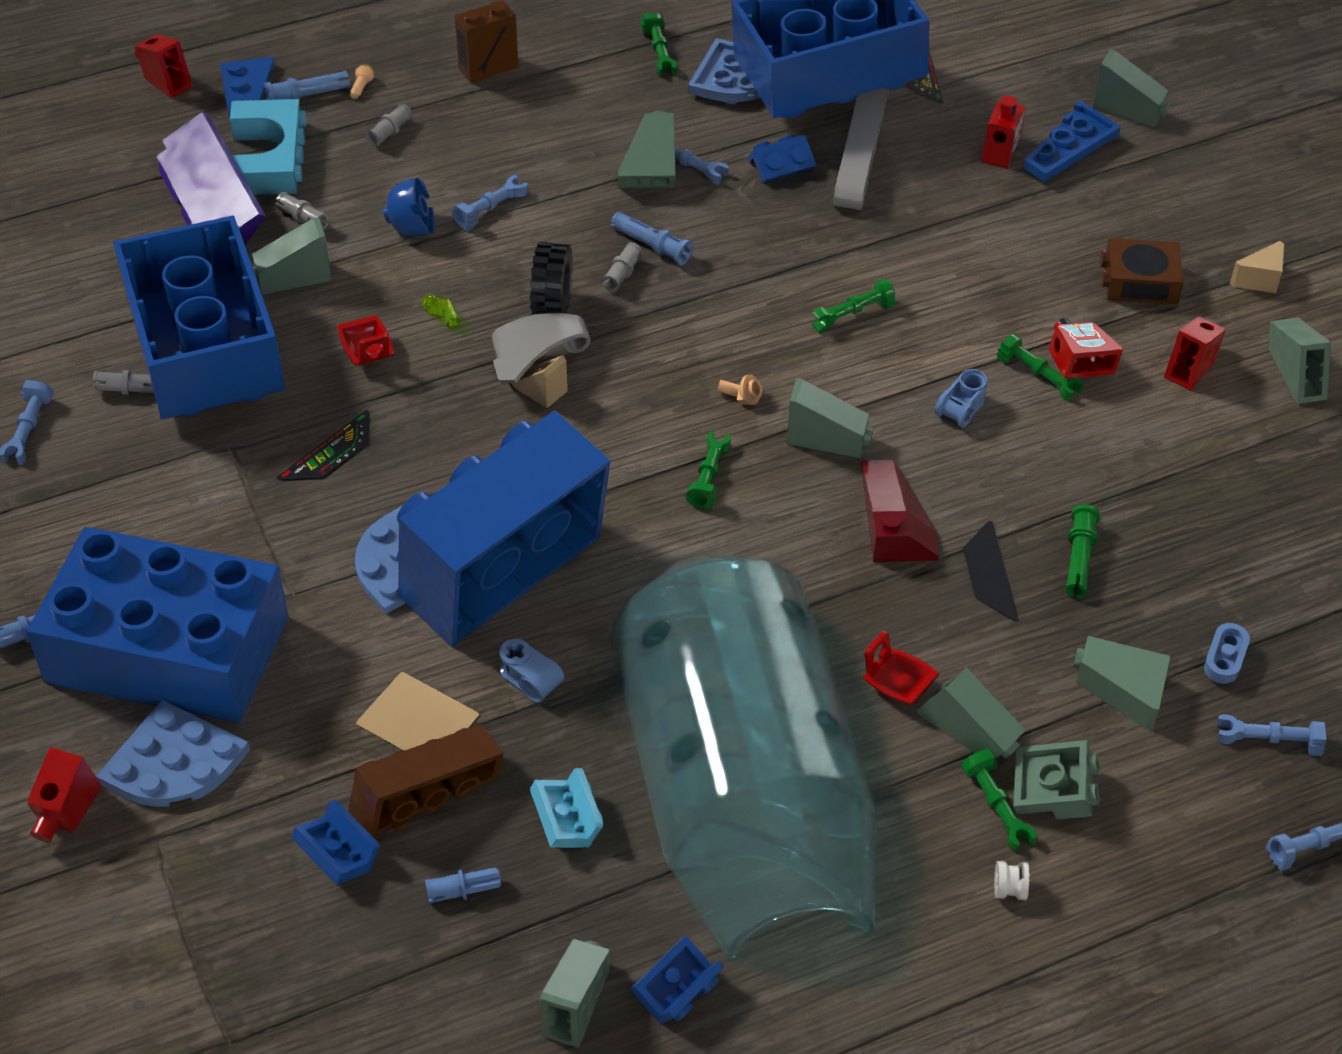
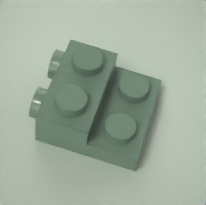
(1056, 779)

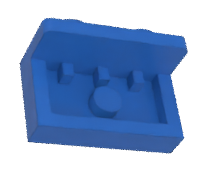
(782, 158)
(338, 844)
(676, 981)

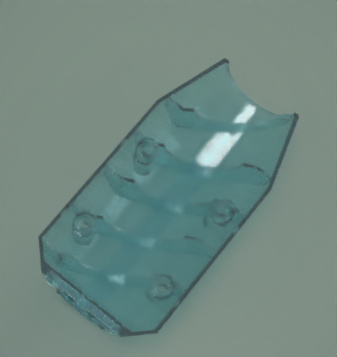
(746, 747)

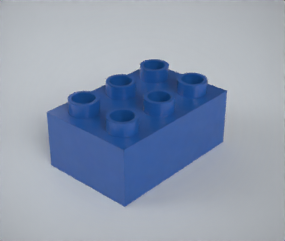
(827, 49)
(199, 317)
(500, 525)
(159, 624)

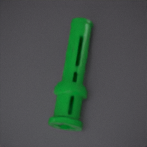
(1082, 539)

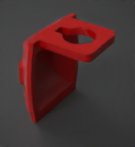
(365, 340)
(897, 672)

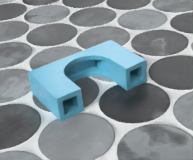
(273, 121)

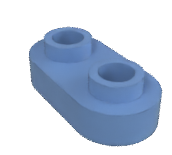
(1226, 653)

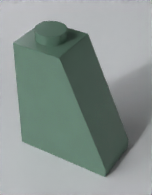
(1129, 92)
(650, 154)
(293, 260)
(1301, 358)
(826, 422)
(1123, 677)
(972, 716)
(574, 992)

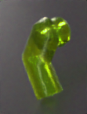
(442, 308)

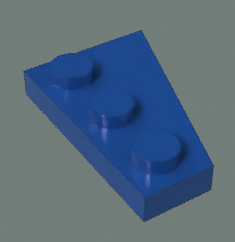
(246, 79)

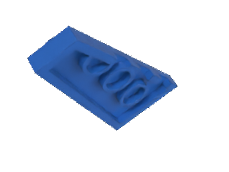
(1072, 140)

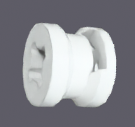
(1011, 880)

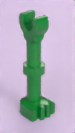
(653, 25)
(882, 294)
(1012, 347)
(702, 493)
(979, 766)

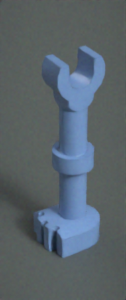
(710, 169)
(466, 215)
(35, 394)
(1314, 735)
(1284, 849)

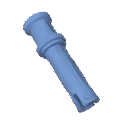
(295, 89)
(662, 241)

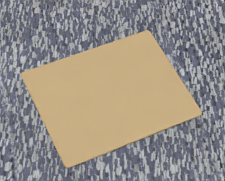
(414, 713)

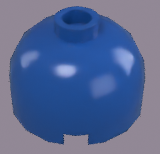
(409, 210)

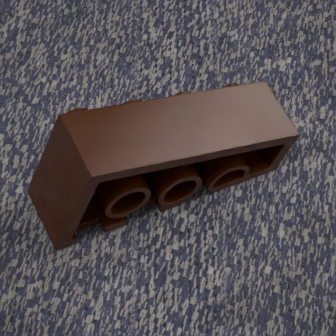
(422, 778)

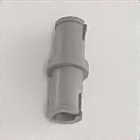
(388, 125)
(300, 209)
(622, 267)
(123, 382)

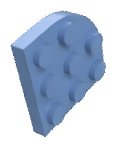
(721, 76)
(378, 563)
(172, 759)

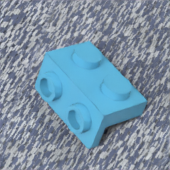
(567, 810)

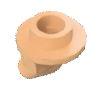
(747, 392)

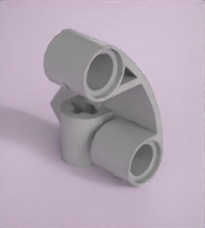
(530, 337)

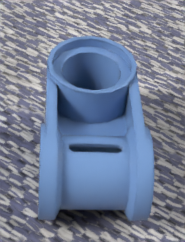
(963, 397)
(529, 670)

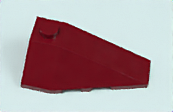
(895, 518)

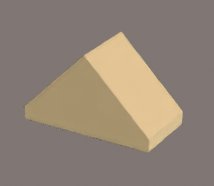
(1260, 270)
(545, 382)

